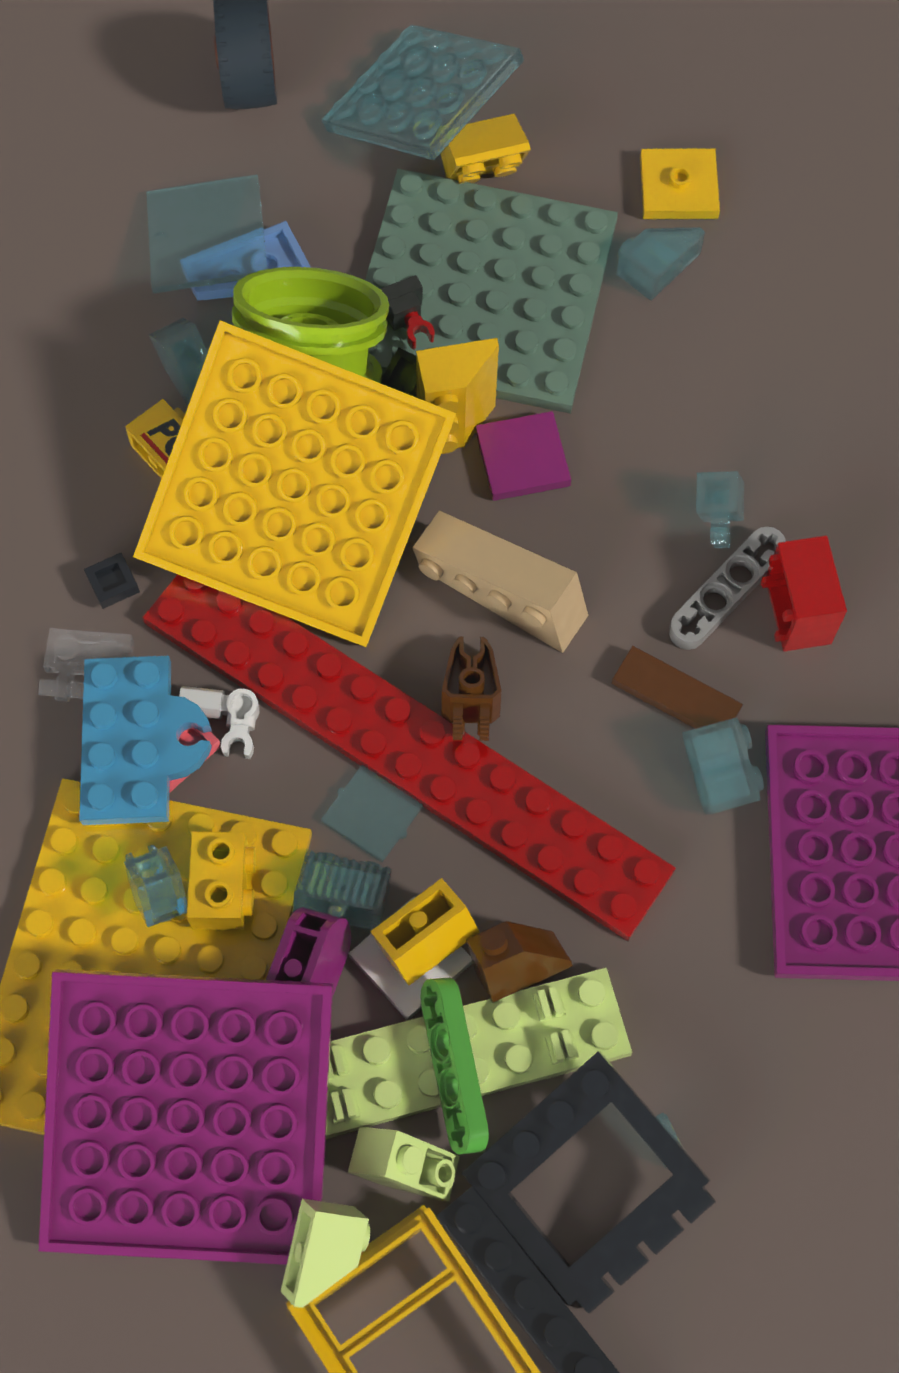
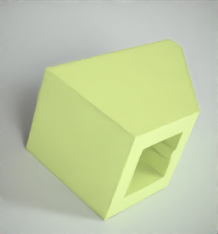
(403, 1163)

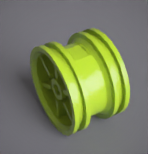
(316, 314)

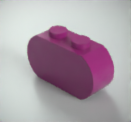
(312, 948)

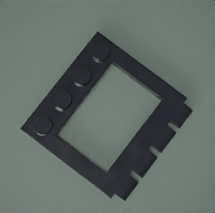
(548, 1129)

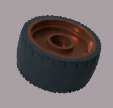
(244, 53)

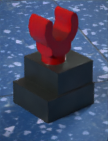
(405, 309)

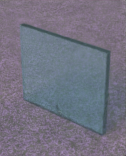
(205, 233)

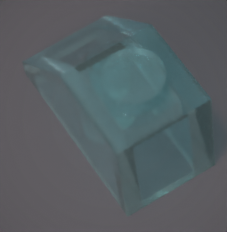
(658, 257)
(181, 354)

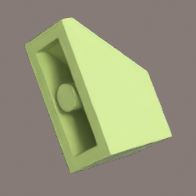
(323, 1249)

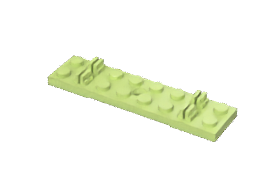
(512, 1041)

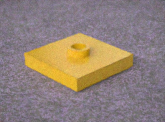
(679, 184)

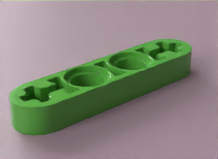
(454, 1066)

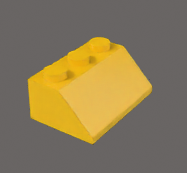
(461, 381)

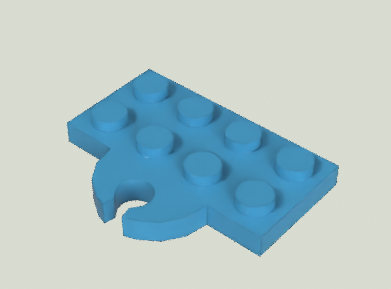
(134, 740)

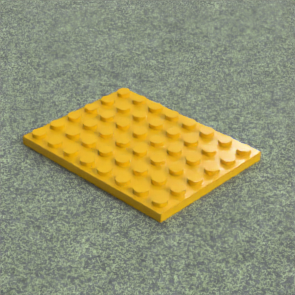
(87, 920)

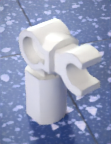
(241, 713)

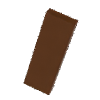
(673, 690)

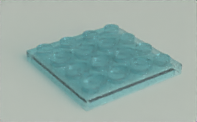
(422, 91)

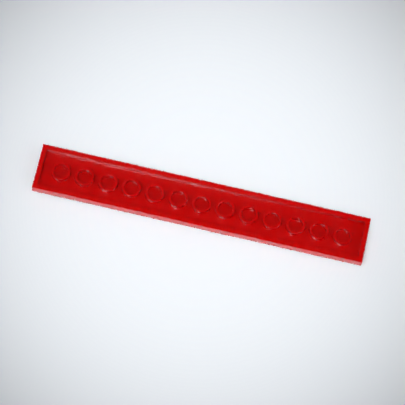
(416, 752)

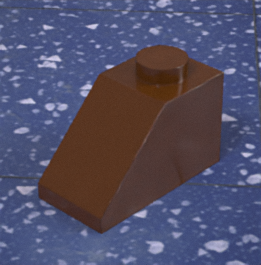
(515, 957)

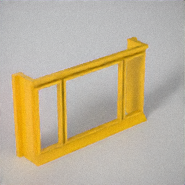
(336, 1356)

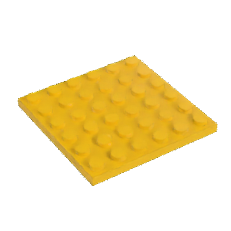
(293, 484)

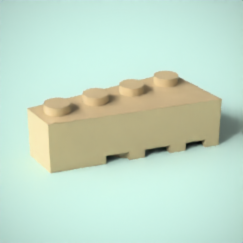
(504, 579)

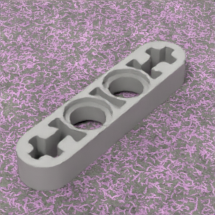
(727, 587)

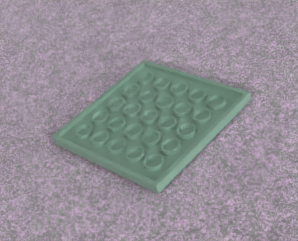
(497, 270)

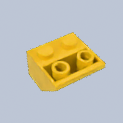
(486, 148)

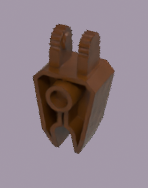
(471, 692)

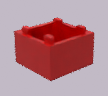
(805, 593)

